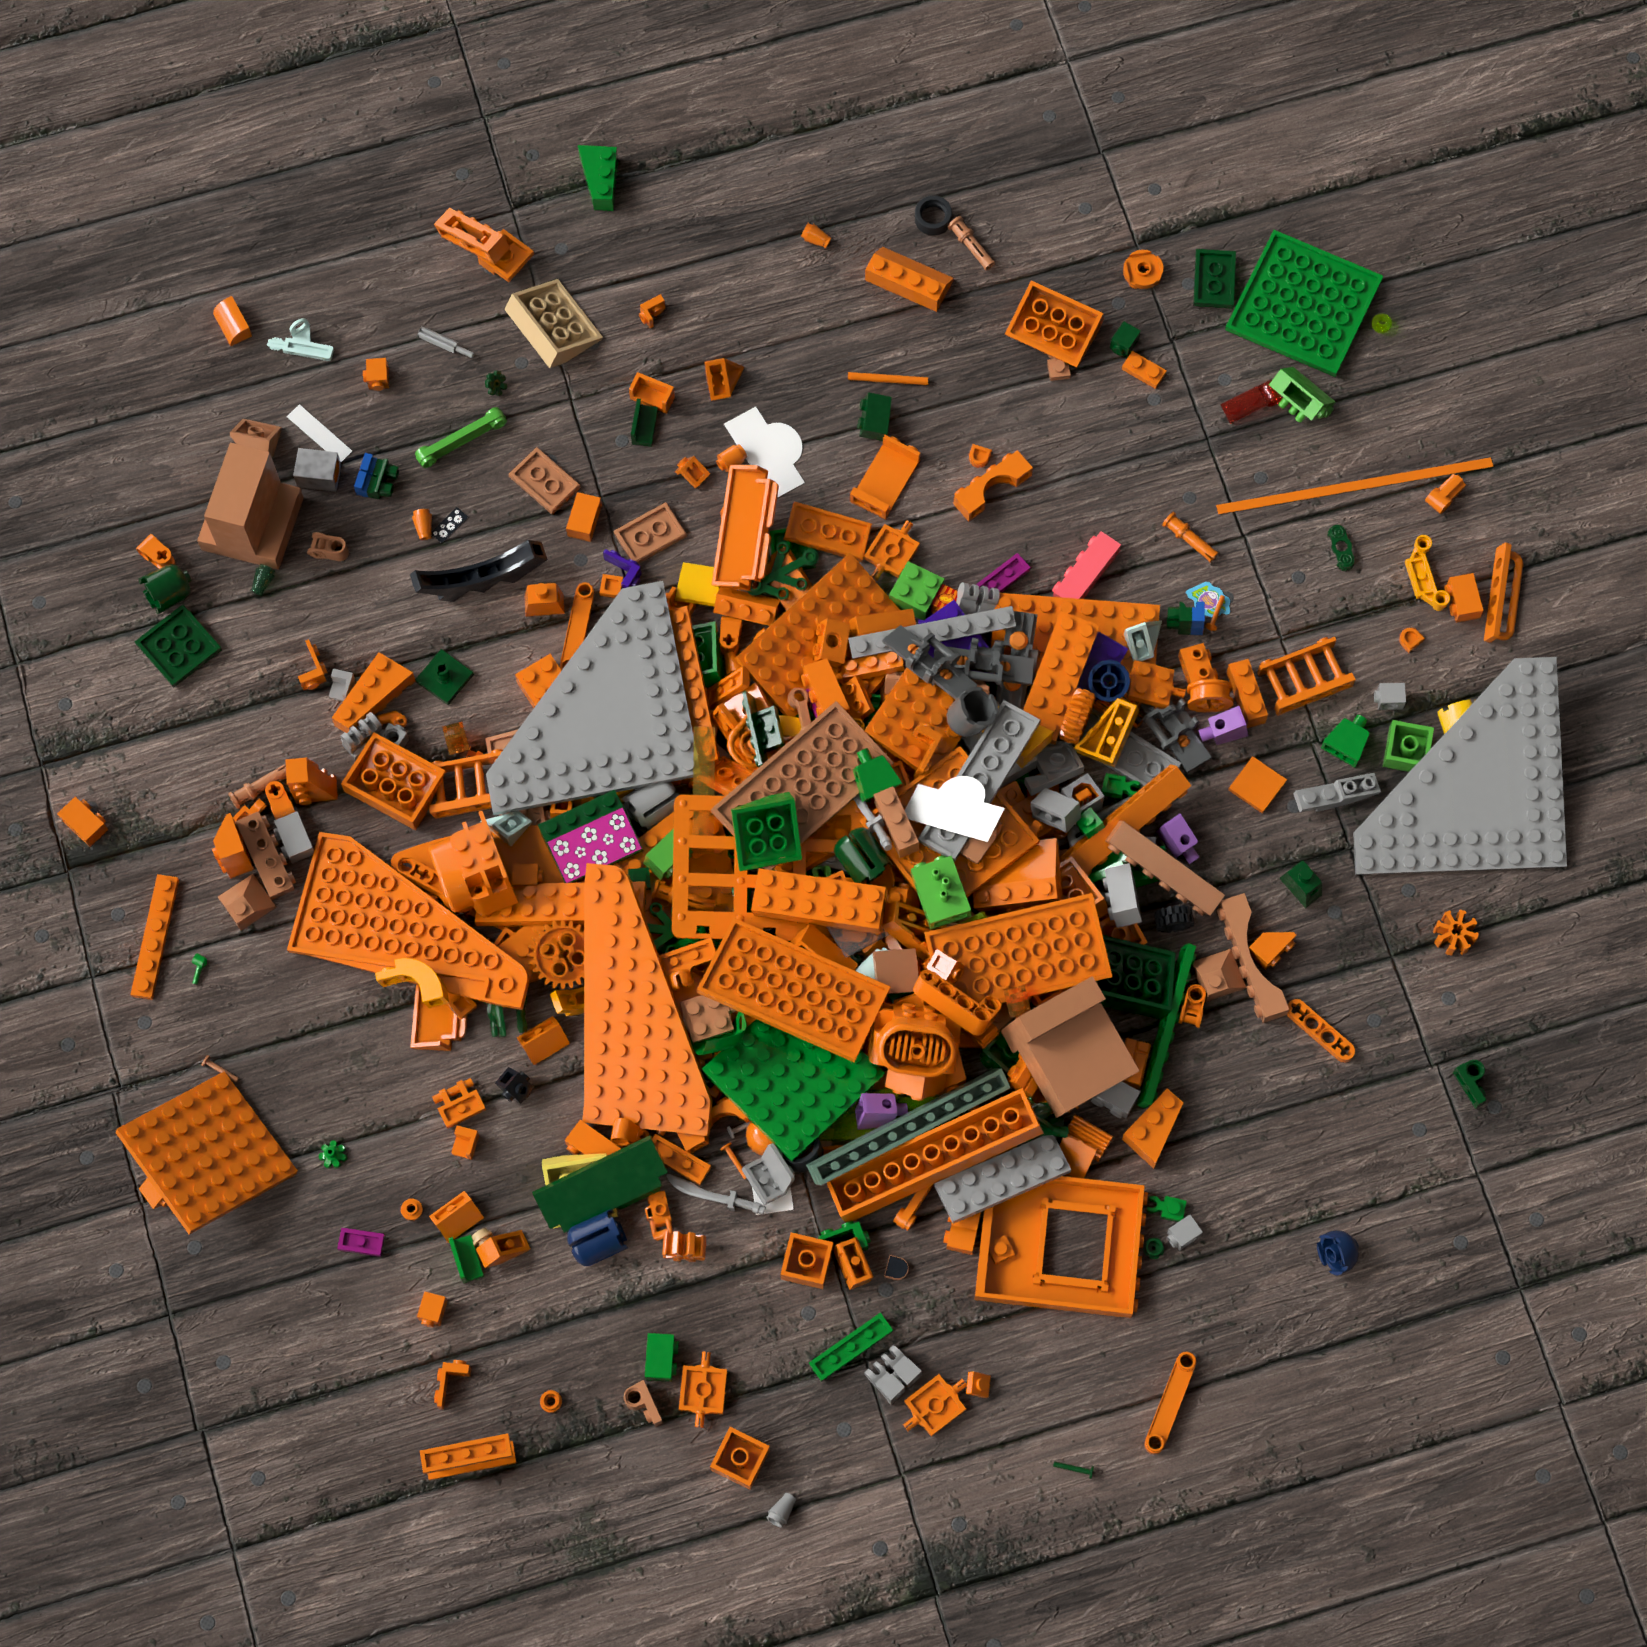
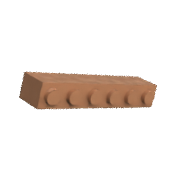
(1165, 868)

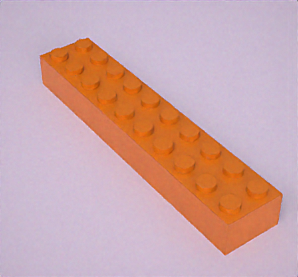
(935, 1155)

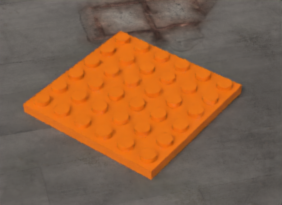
(1007, 848)
(206, 1152)

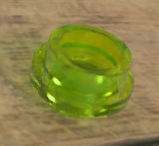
(1381, 328)

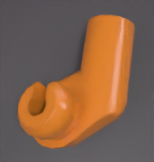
(393, 718)

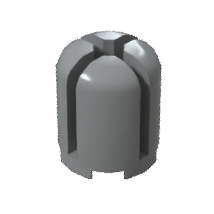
(650, 804)

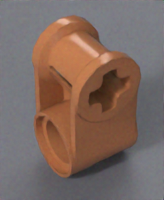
(324, 546)

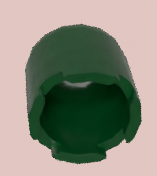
(166, 587)

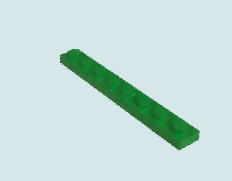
(1164, 1034)

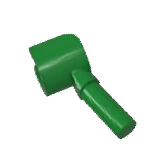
(200, 961)

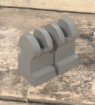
(968, 596)
(355, 739)
(894, 1384)

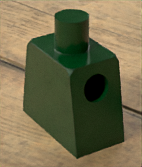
(1302, 883)

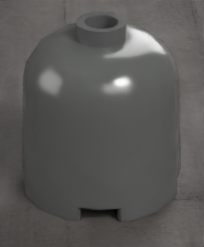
(972, 712)

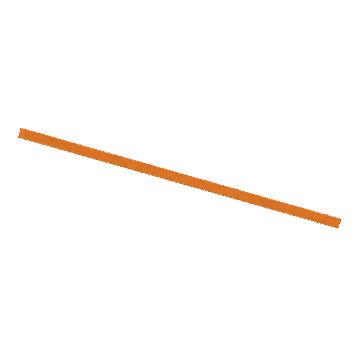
(1354, 485)

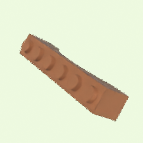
(1267, 997)

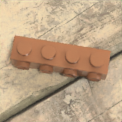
(265, 856)

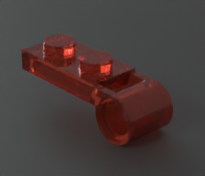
(1250, 402)

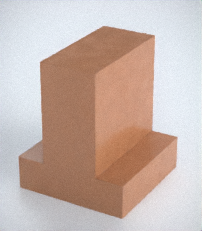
(250, 509)
(1071, 1047)

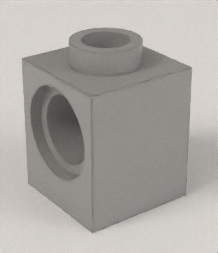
(1390, 696)
(396, 731)
(1184, 1233)

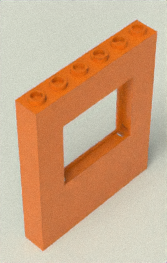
(1024, 1224)

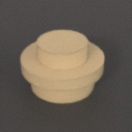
(481, 1236)

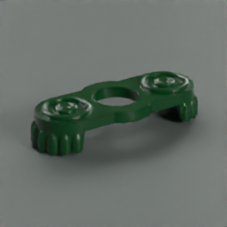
(1345, 558)

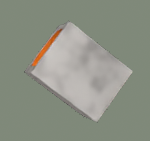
(317, 469)
(1086, 792)

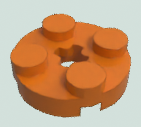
(1143, 280)

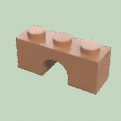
(896, 821)

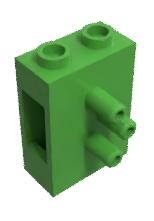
(1302, 395)
(940, 891)

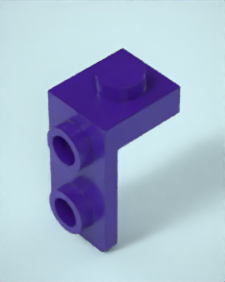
(632, 567)

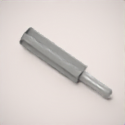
(442, 341)

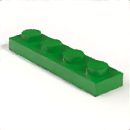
(850, 1347)

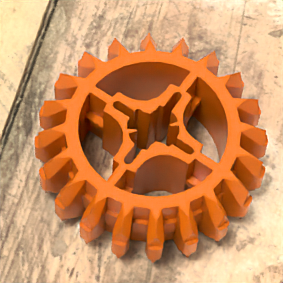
(1077, 716)

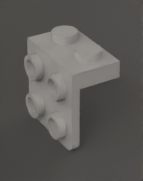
(769, 1175)

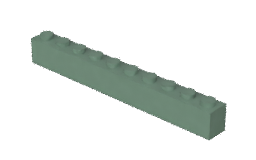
(908, 1126)

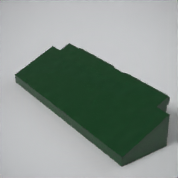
(603, 1185)

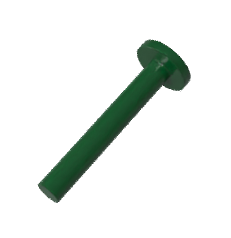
(1074, 1468)

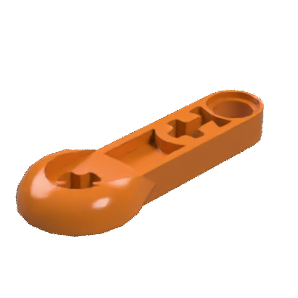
(431, 884)

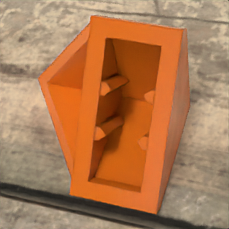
(722, 377)

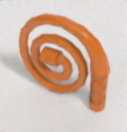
(731, 740)

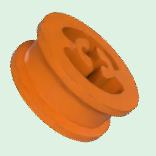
(1210, 695)

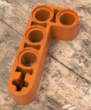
(955, 1004)

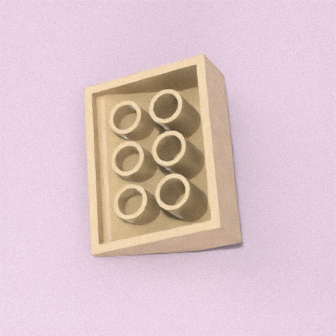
(552, 322)

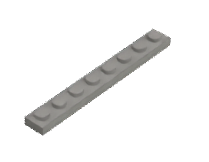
(942, 629)

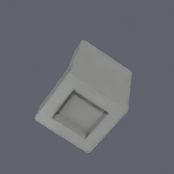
(342, 684)

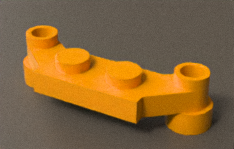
(1421, 575)

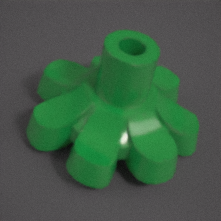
(335, 1156)

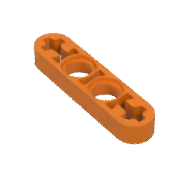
(1323, 1027)

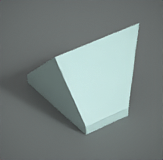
(1142, 639)
(509, 826)

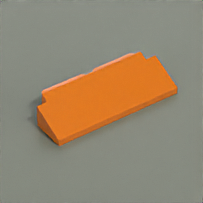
(744, 528)
(435, 1026)

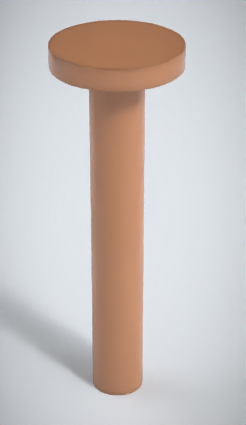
(218, 1068)

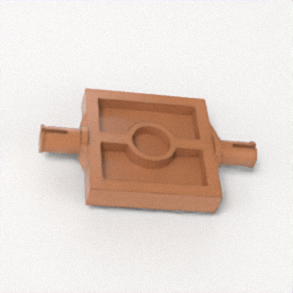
(706, 1018)

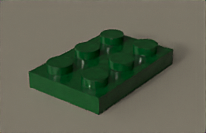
(1214, 278)

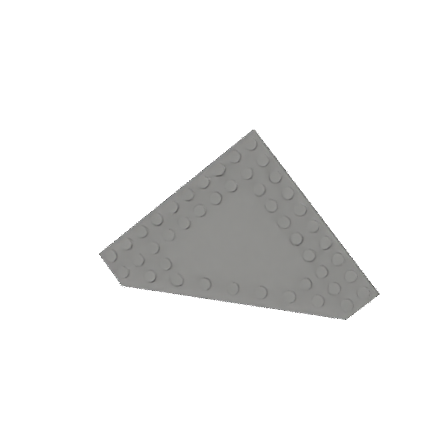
(608, 717)
(1483, 790)

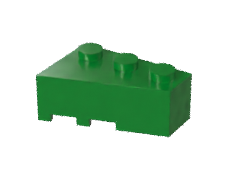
(600, 172)

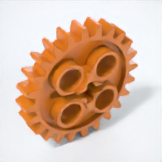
(545, 964)

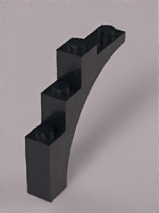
(480, 577)

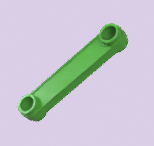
(428, 455)

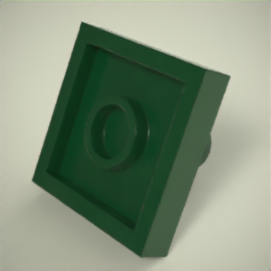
(444, 677)

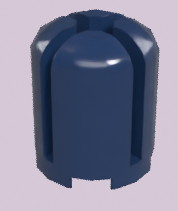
(596, 1239)

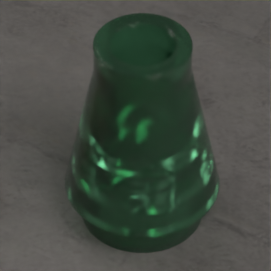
(262, 579)

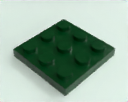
(178, 645)

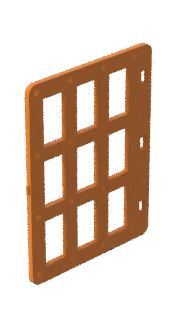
(686, 922)

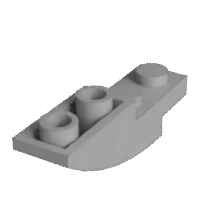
(1337, 794)

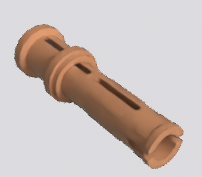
(964, 236)
(250, 791)

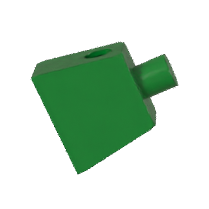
(1347, 740)
(873, 775)

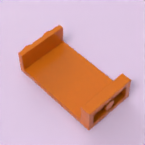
(886, 477)

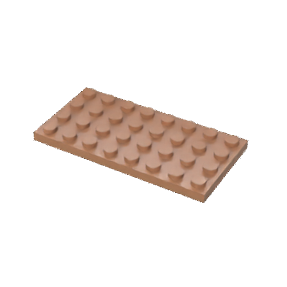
(812, 768)

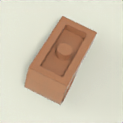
(645, 1401)

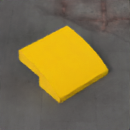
(695, 585)

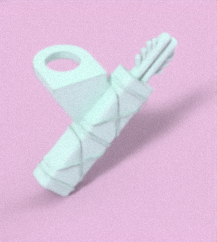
(301, 343)

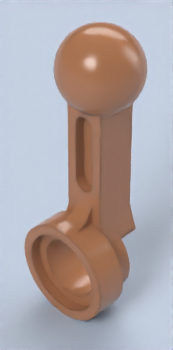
(801, 706)

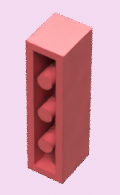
(1089, 567)

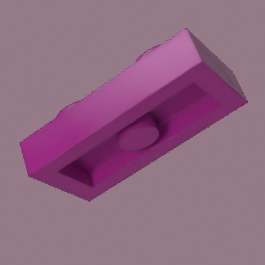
(361, 1242)

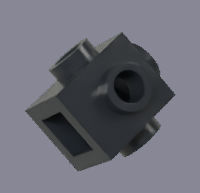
(514, 1085)

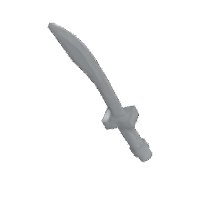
(874, 824)
(691, 1189)

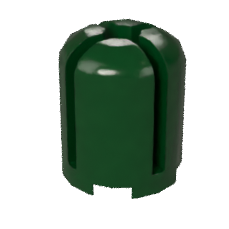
(861, 855)

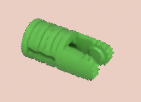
(821, 871)

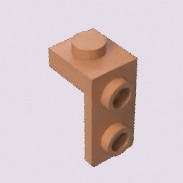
(976, 849)

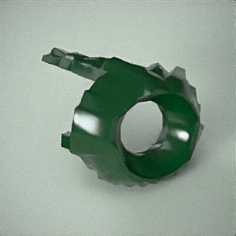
(496, 1018)
(1048, 1122)

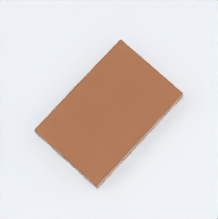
(544, 480)
(650, 533)

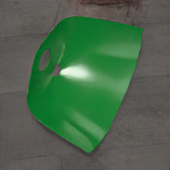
(723, 1041)

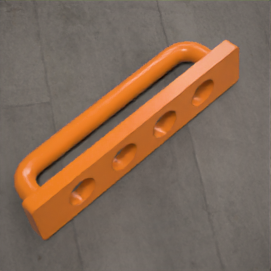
(1497, 594)

